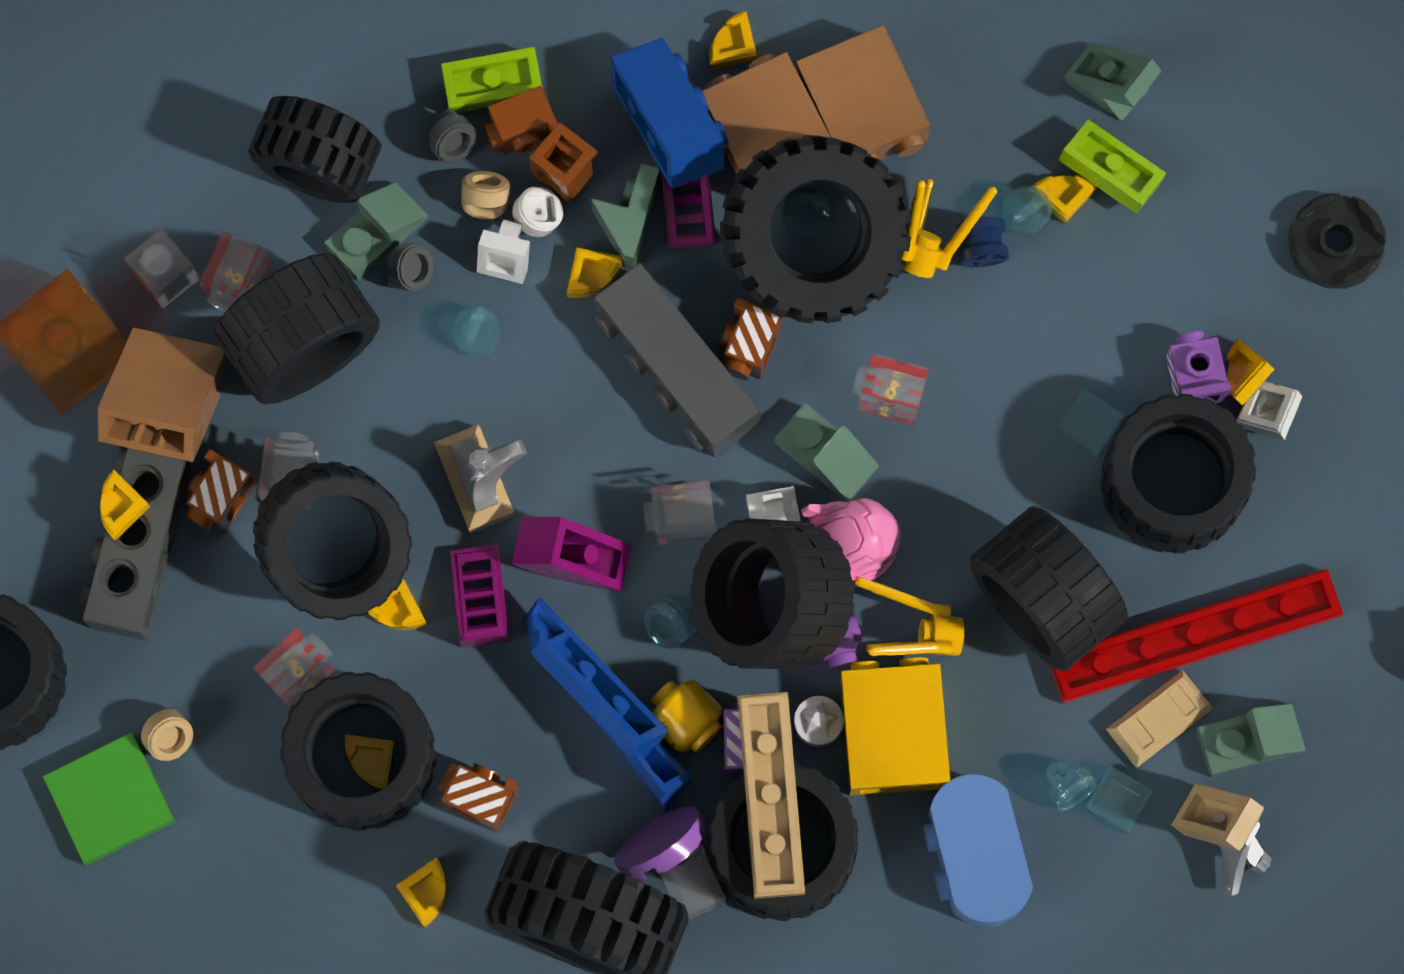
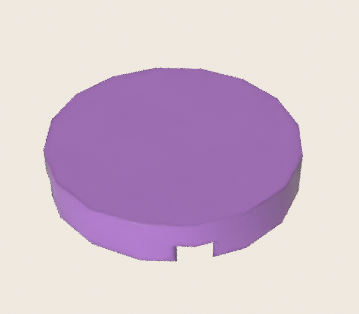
(661, 843)

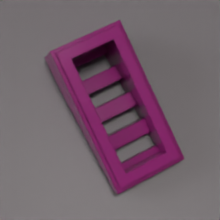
(671, 220)
(485, 633)

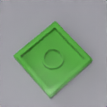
(109, 799)

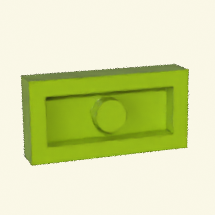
(490, 78)
(1112, 166)

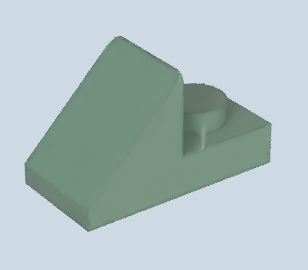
(1112, 78)
(629, 225)
(379, 226)
(827, 452)
(1250, 739)

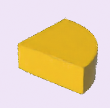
(733, 43)
(1066, 194)
(592, 272)
(1245, 371)
(120, 505)
(399, 610)
(371, 759)
(425, 891)

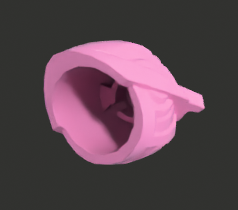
(863, 530)

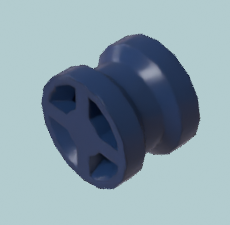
(984, 243)

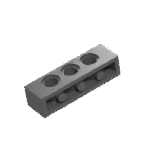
(133, 610)

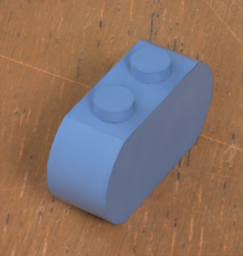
(978, 851)

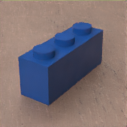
(668, 112)

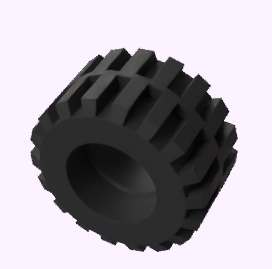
(314, 149)

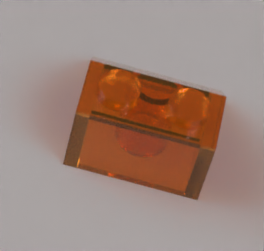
(63, 341)

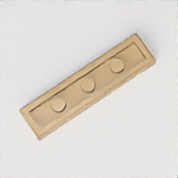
(771, 795)

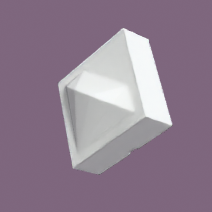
(1270, 410)

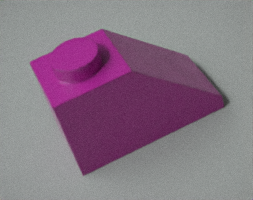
(571, 553)

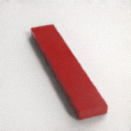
(1201, 635)

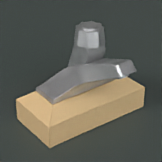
(476, 474)
(1227, 822)

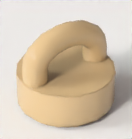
(485, 195)
(167, 735)

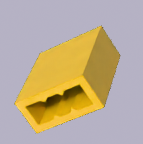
(894, 727)

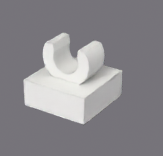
(504, 253)
(774, 505)

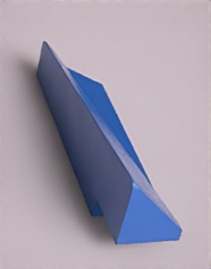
(609, 702)

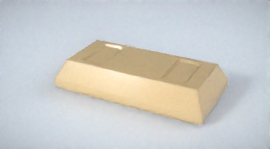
(1159, 719)

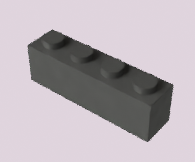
(676, 360)

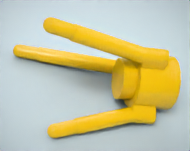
(925, 248)
(937, 635)

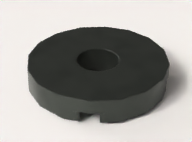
(1327, 266)

